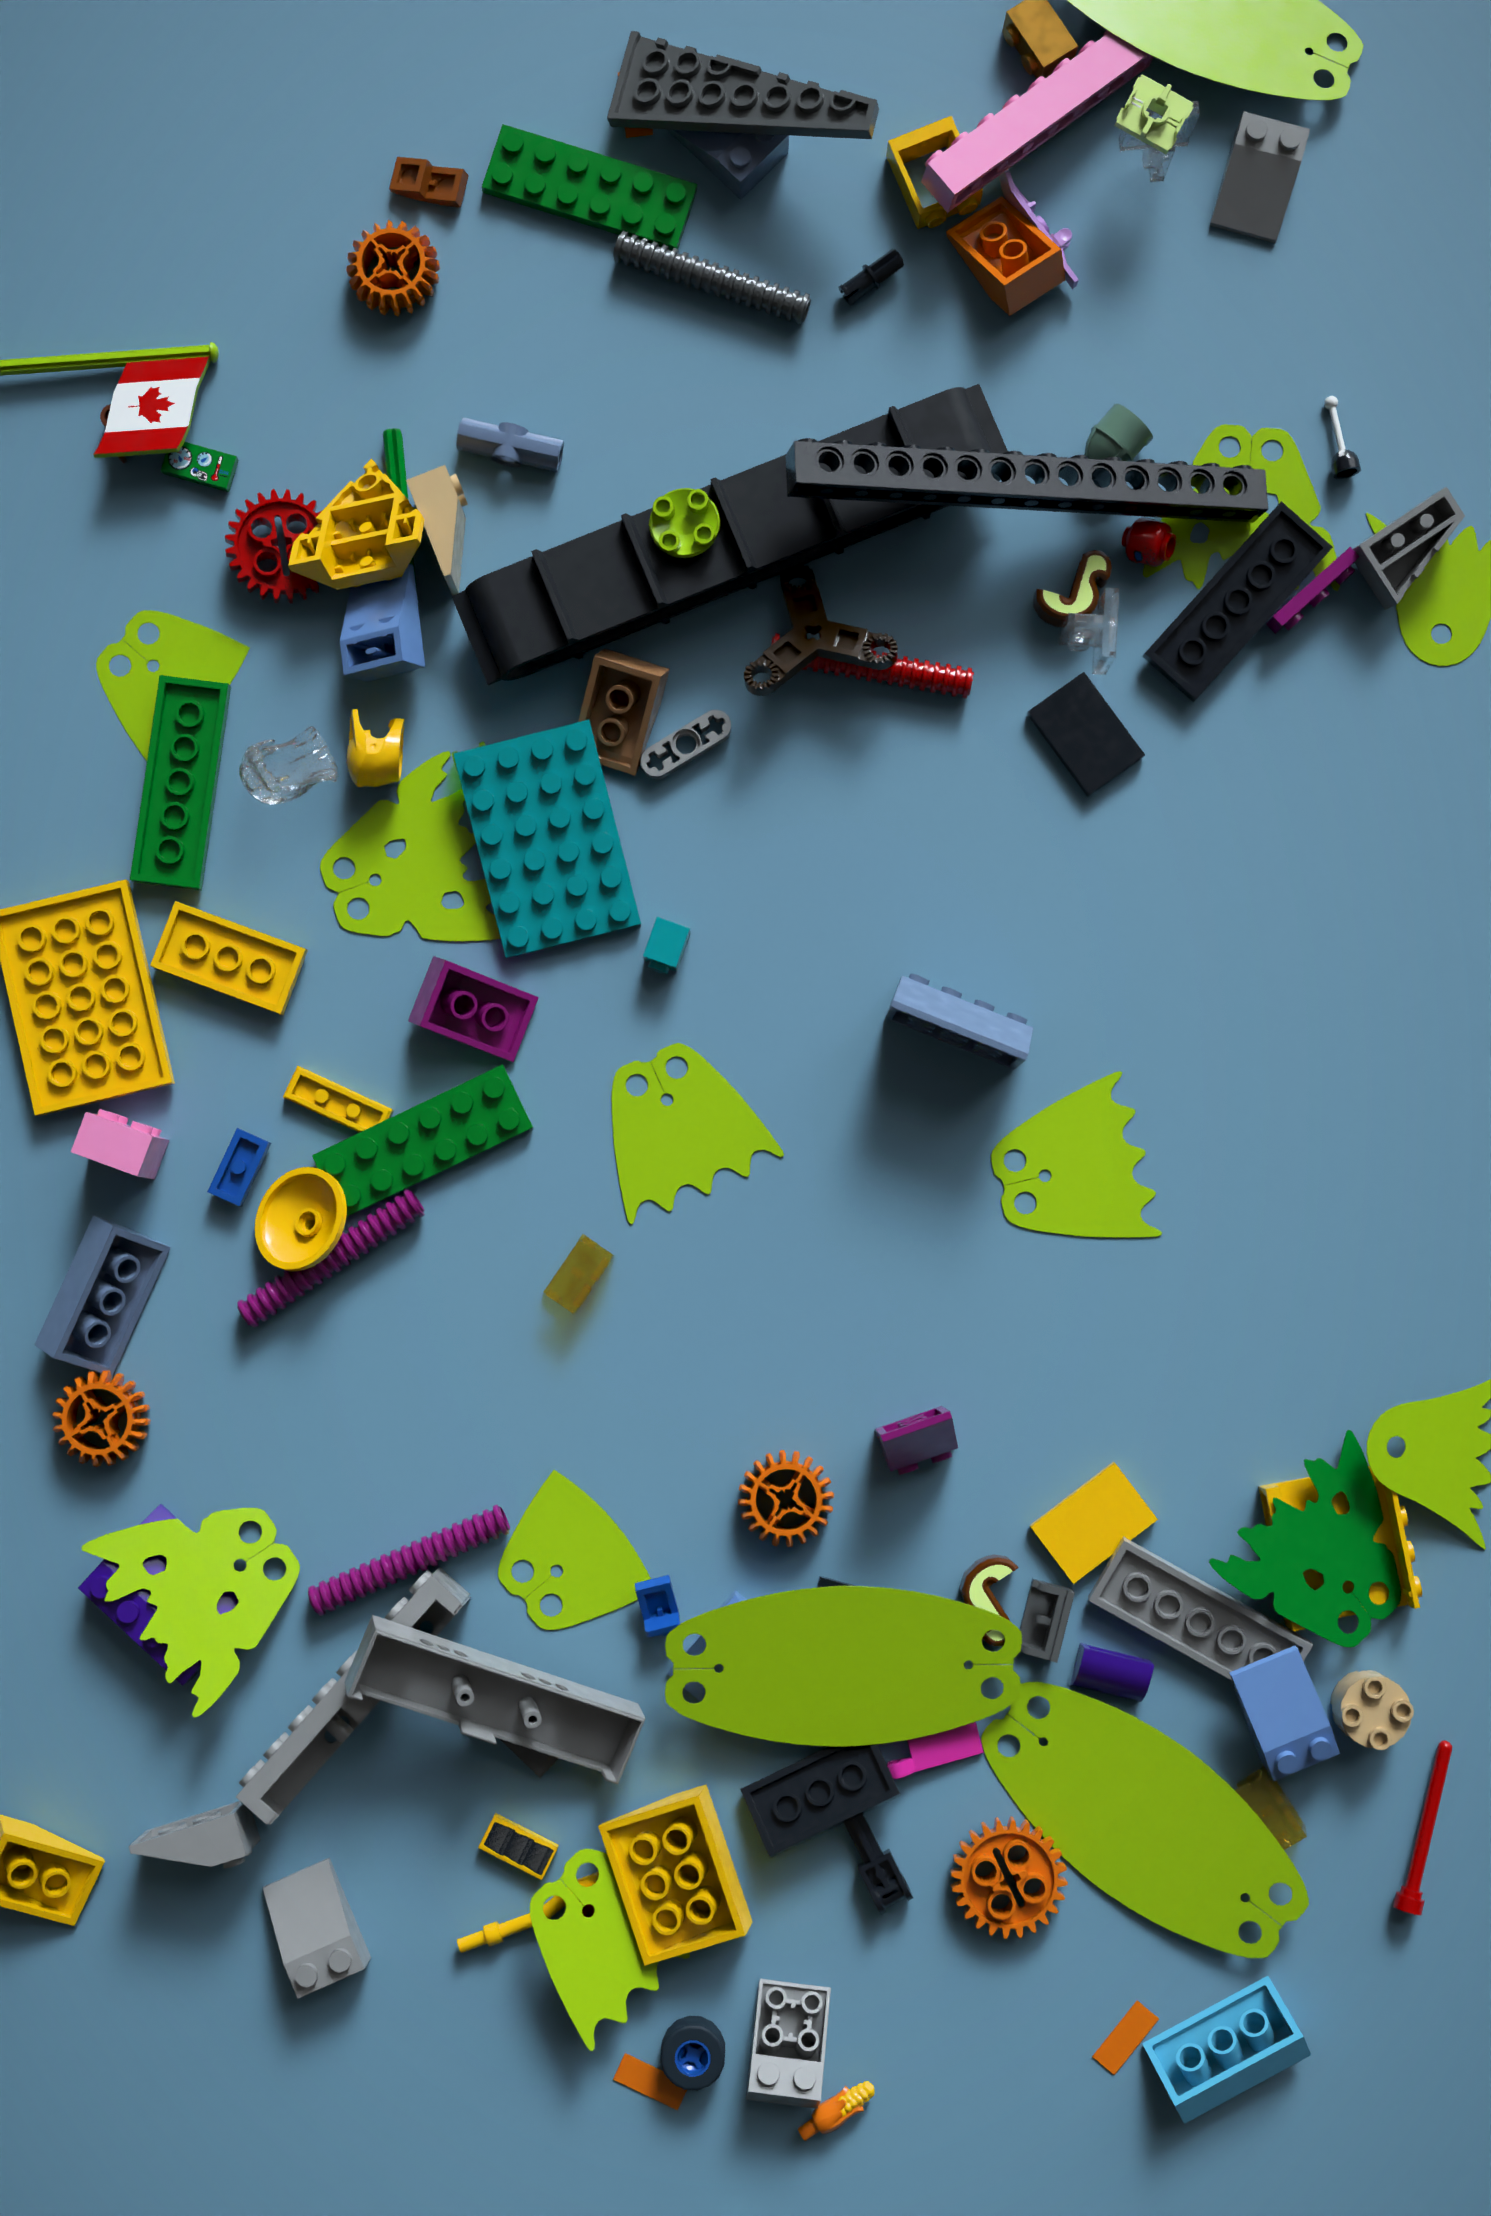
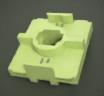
(1136, 120)

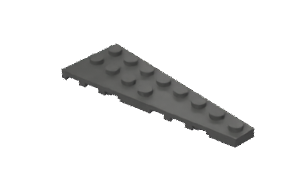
(699, 92)

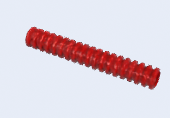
(903, 672)

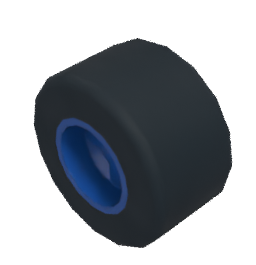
(696, 2066)

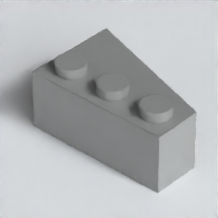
(1404, 547)

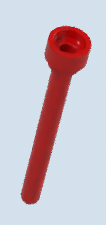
(1410, 1896)

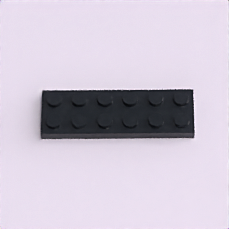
(1237, 601)

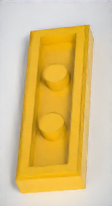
(335, 1101)

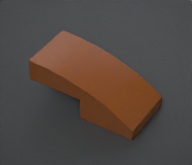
(428, 183)

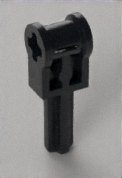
(878, 1867)

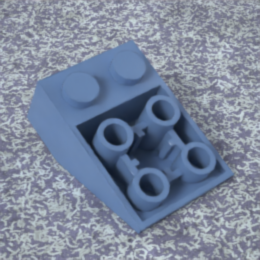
(382, 629)

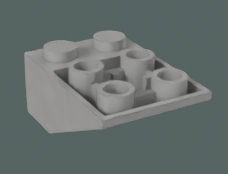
(788, 2044)

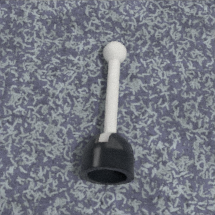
(1345, 462)

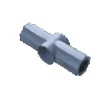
(509, 444)

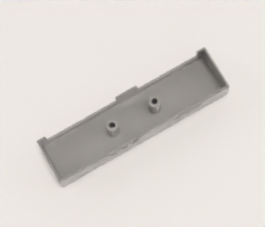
(494, 1697)
(298, 1757)

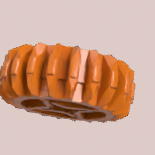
(411, 248)
(109, 1430)
(812, 1514)

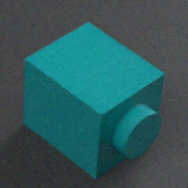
(666, 945)

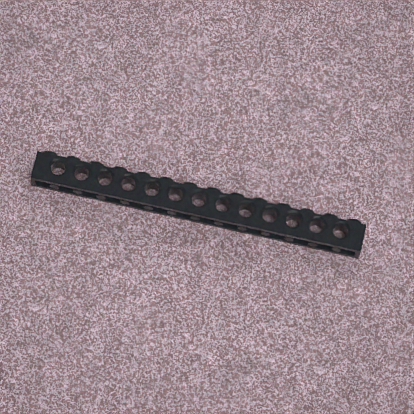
(1146, 499)

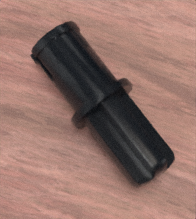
(871, 276)

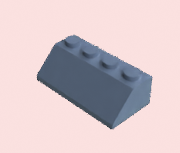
(102, 1296)

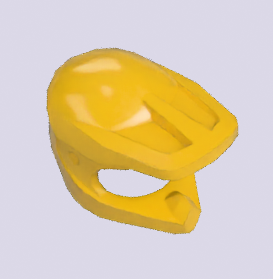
(372, 759)

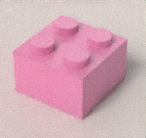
(124, 1147)

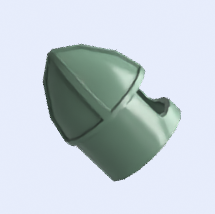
(1118, 435)

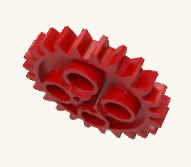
(251, 550)

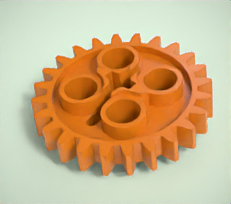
(980, 1890)

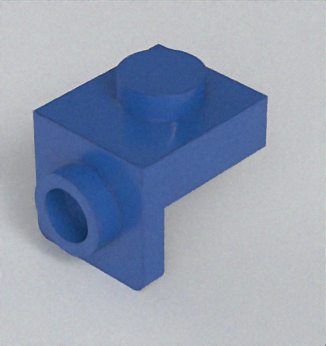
(658, 1606)

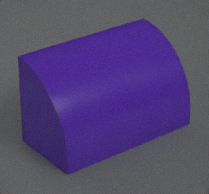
(1112, 1672)

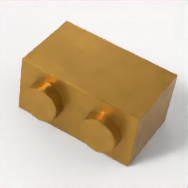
(1038, 37)

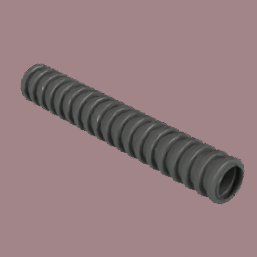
(711, 277)

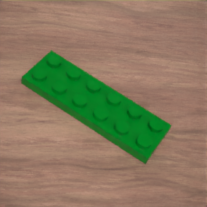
(588, 187)
(180, 782)
(425, 1139)

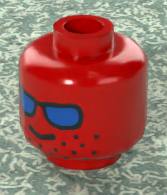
(1149, 542)

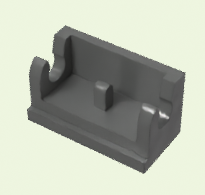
(1045, 1619)

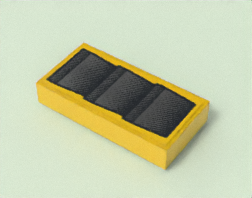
(518, 1846)

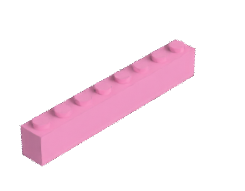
(1031, 118)

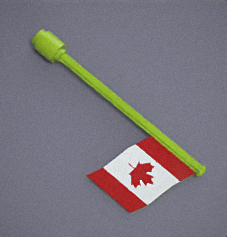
(151, 401)

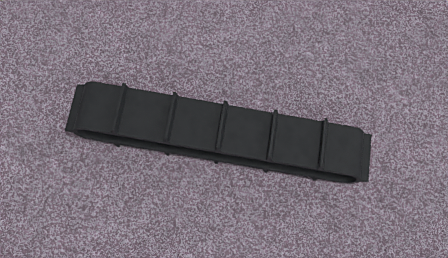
(623, 582)

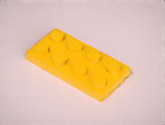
(229, 958)

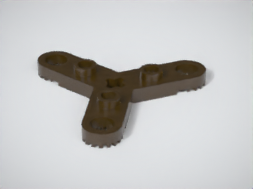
(836, 640)

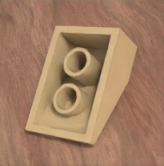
(441, 503)

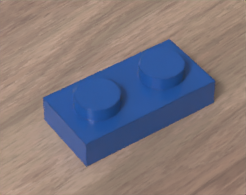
(239, 1167)

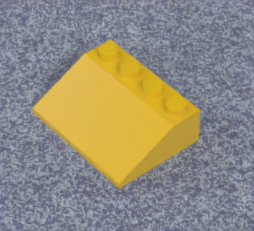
(676, 1876)

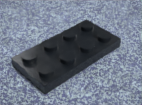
(818, 1795)

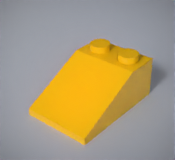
(44, 1872)

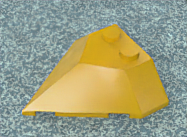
(360, 535)

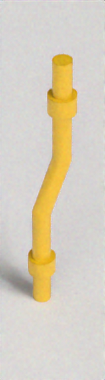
(495, 1932)

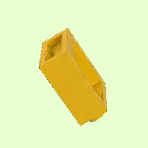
(917, 144)

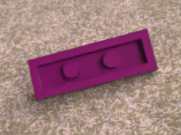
(1314, 592)

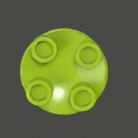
(684, 522)

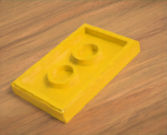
(1092, 1522)

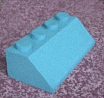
(1226, 2049)

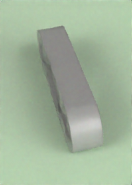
(687, 730)

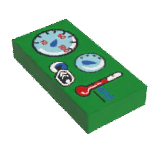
(201, 466)

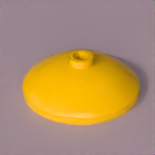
(300, 1219)

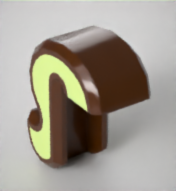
(1083, 599)
(976, 1590)

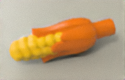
(837, 2110)

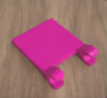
(938, 1750)

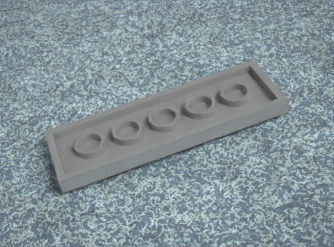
(1188, 1612)

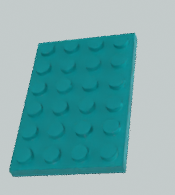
(547, 838)

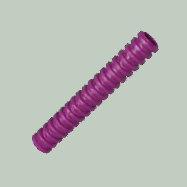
(349, 1246)
(408, 1560)

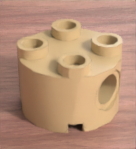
(1371, 1709)

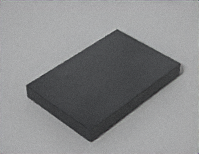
(1085, 734)

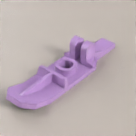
(1061, 238)

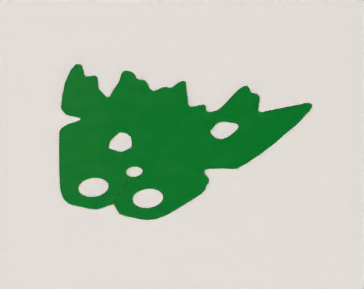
(1323, 1541)

